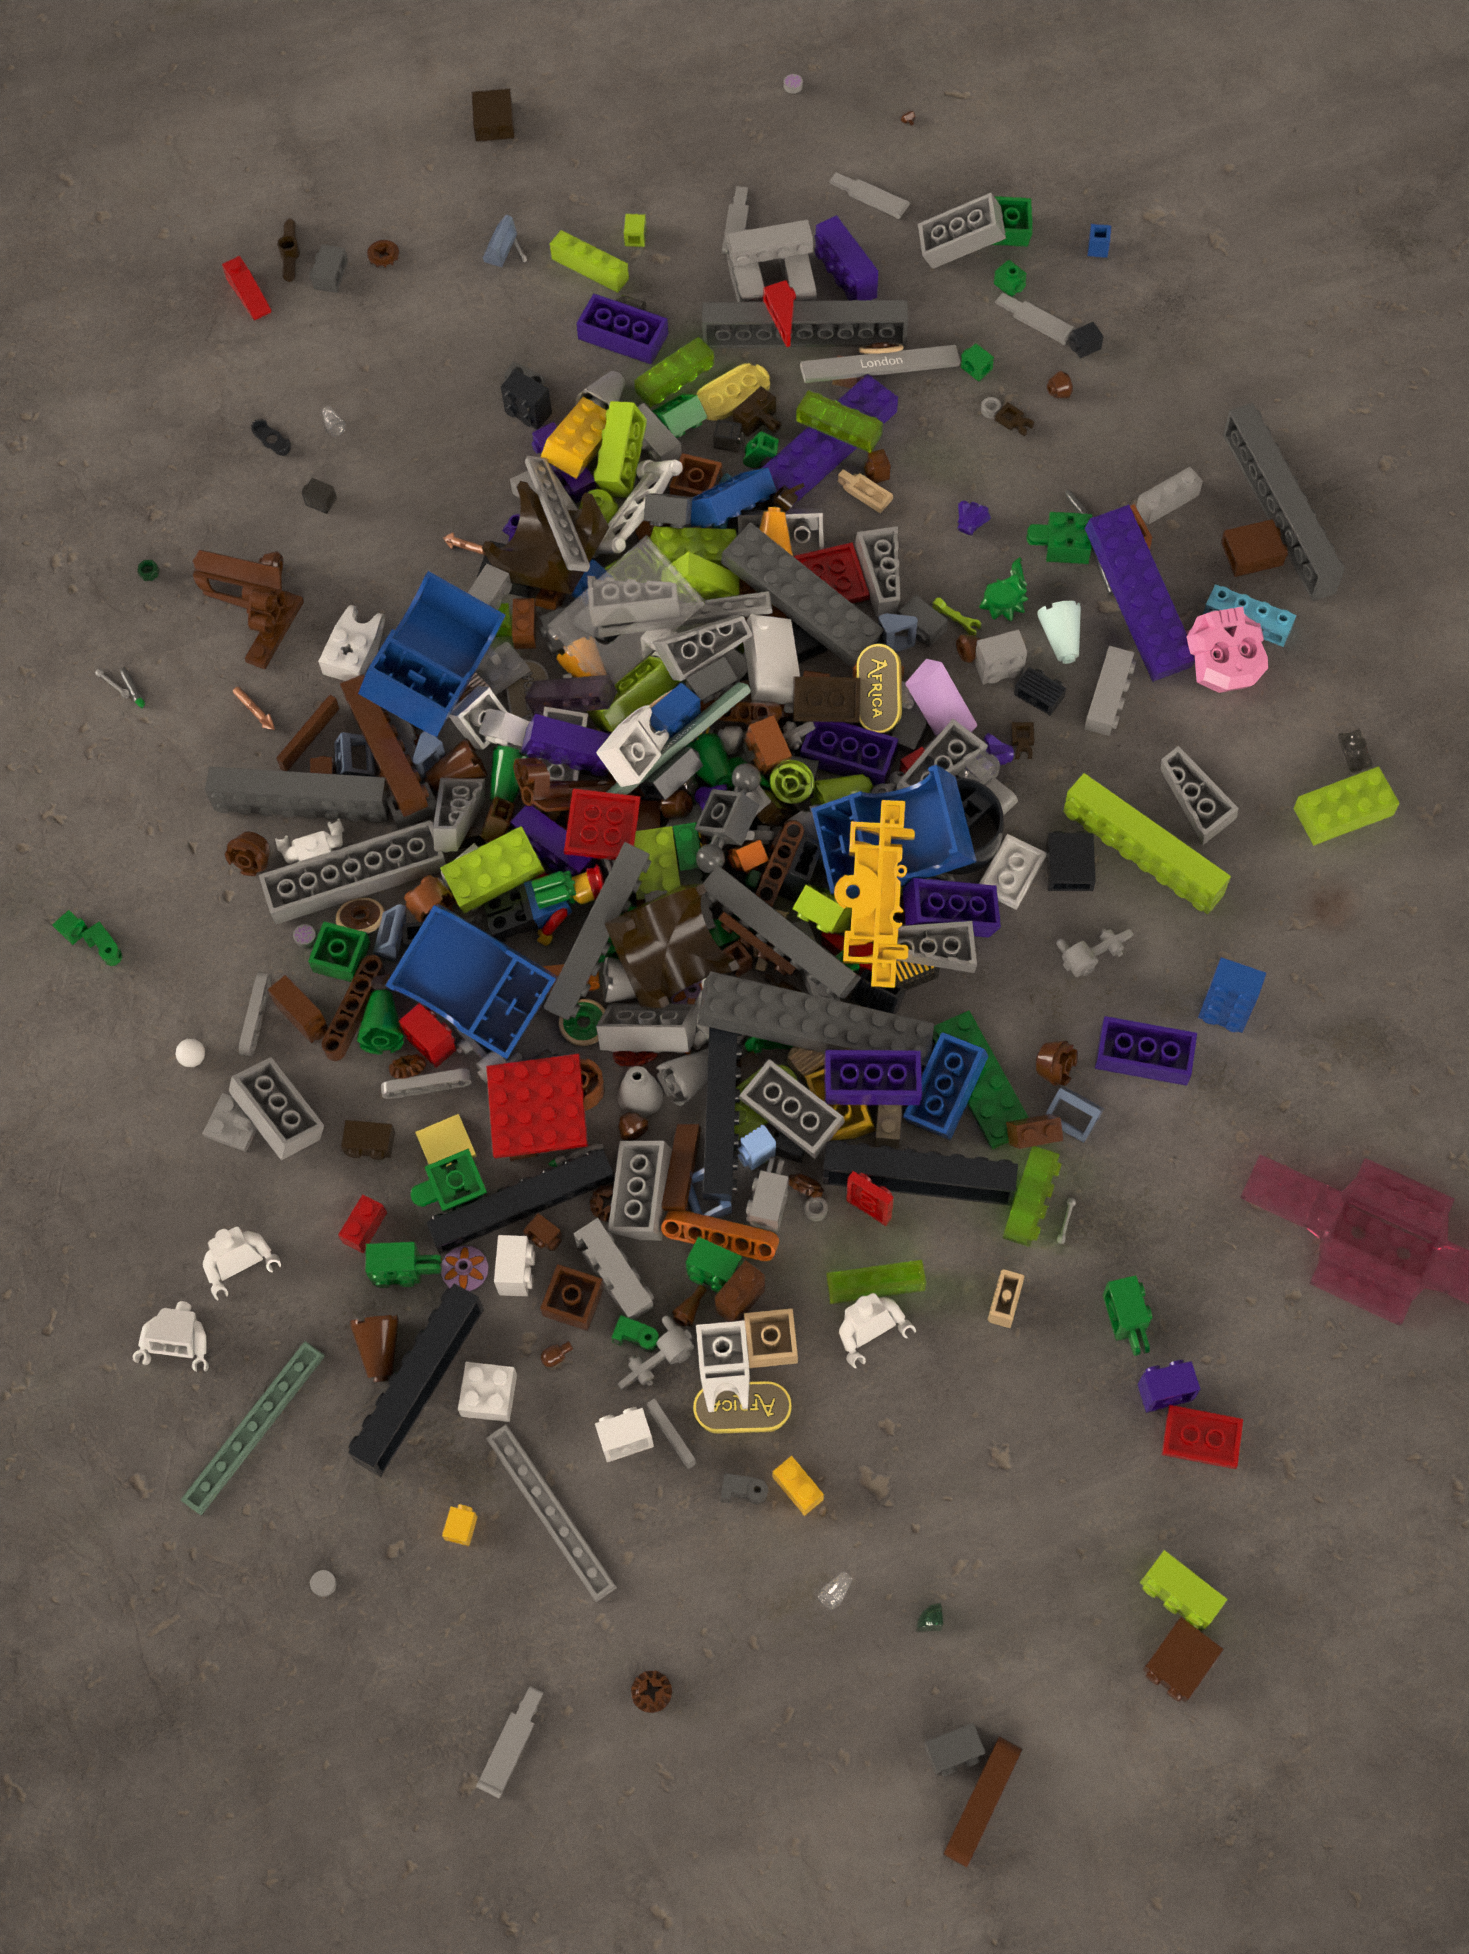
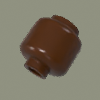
(676, 805)

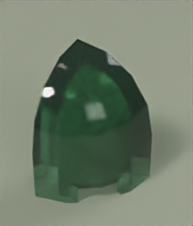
(930, 1619)

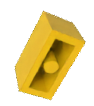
(798, 1485)

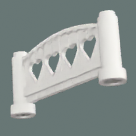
(648, 473)

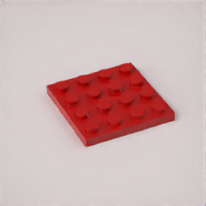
(536, 1106)

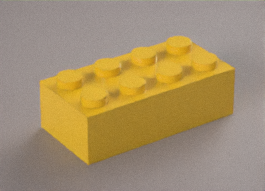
(576, 438)

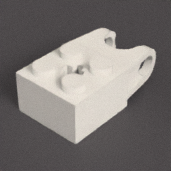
(351, 645)
(632, 748)
(723, 1370)

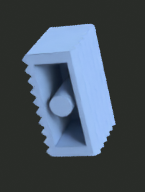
(756, 1148)

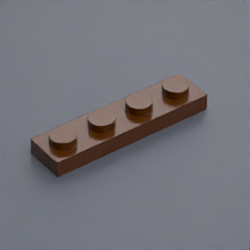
(267, 644)
(748, 938)

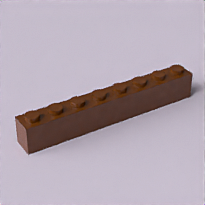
(386, 749)

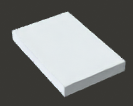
(1013, 870)

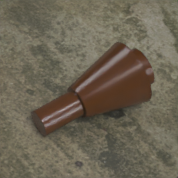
(686, 1311)

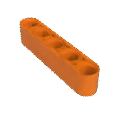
(730, 1230)

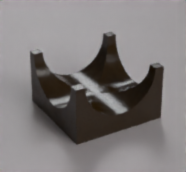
(533, 553)
(667, 945)

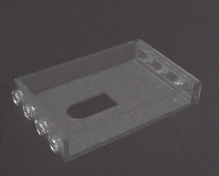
(648, 589)

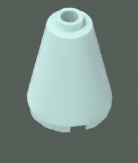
(1062, 629)

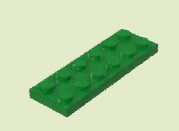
(993, 1097)

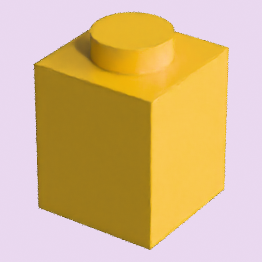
(460, 1525)

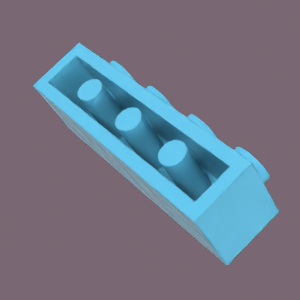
(1274, 622)

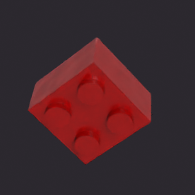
(428, 1034)

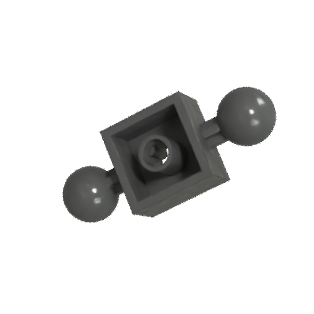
(727, 817)

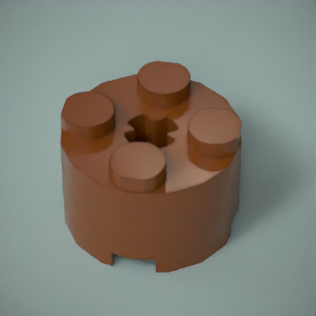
(426, 895)
(594, 1084)

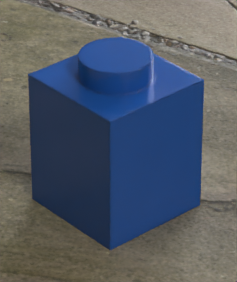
(1099, 240)

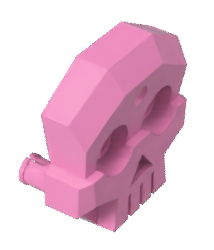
(1225, 634)

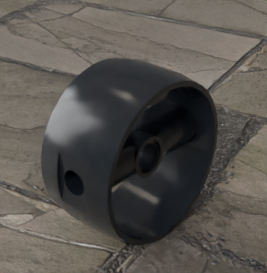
(977, 804)

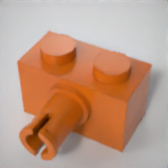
(747, 856)

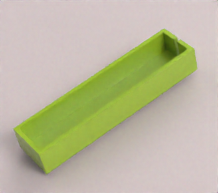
(1146, 844)

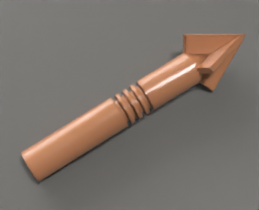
(452, 541)
(265, 719)

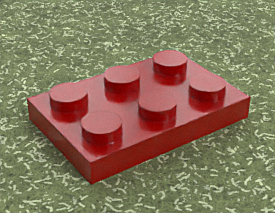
(869, 1198)
(1202, 1437)

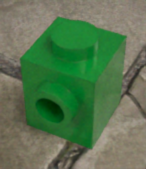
(1010, 278)

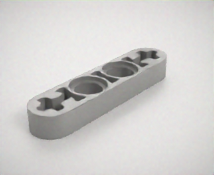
(255, 1014)
(426, 1083)

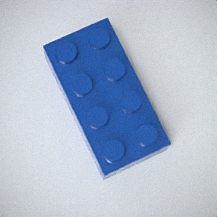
(731, 497)
(1232, 995)
(947, 1085)

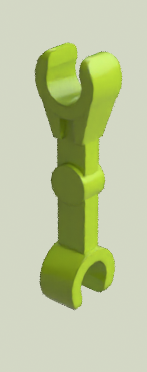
(940, 606)

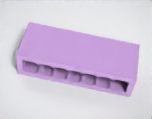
(938, 697)

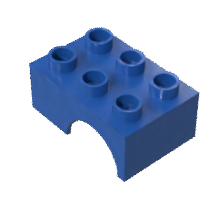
(431, 654)
(931, 810)
(472, 980)

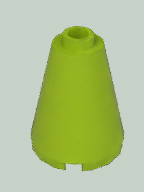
(836, 788)

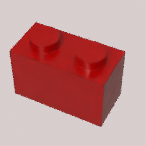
(362, 1223)

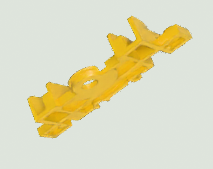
(879, 893)

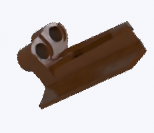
(261, 586)
(547, 794)

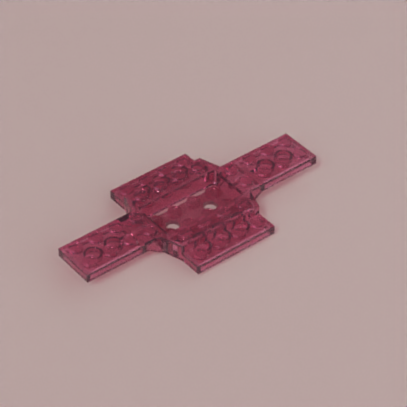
(1368, 1268)

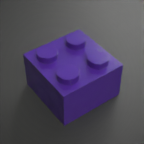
(1168, 1385)

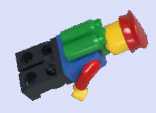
(541, 903)

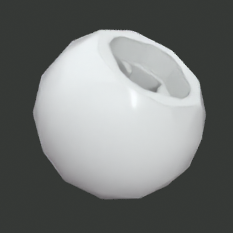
(190, 1052)

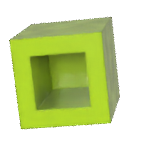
(635, 230)

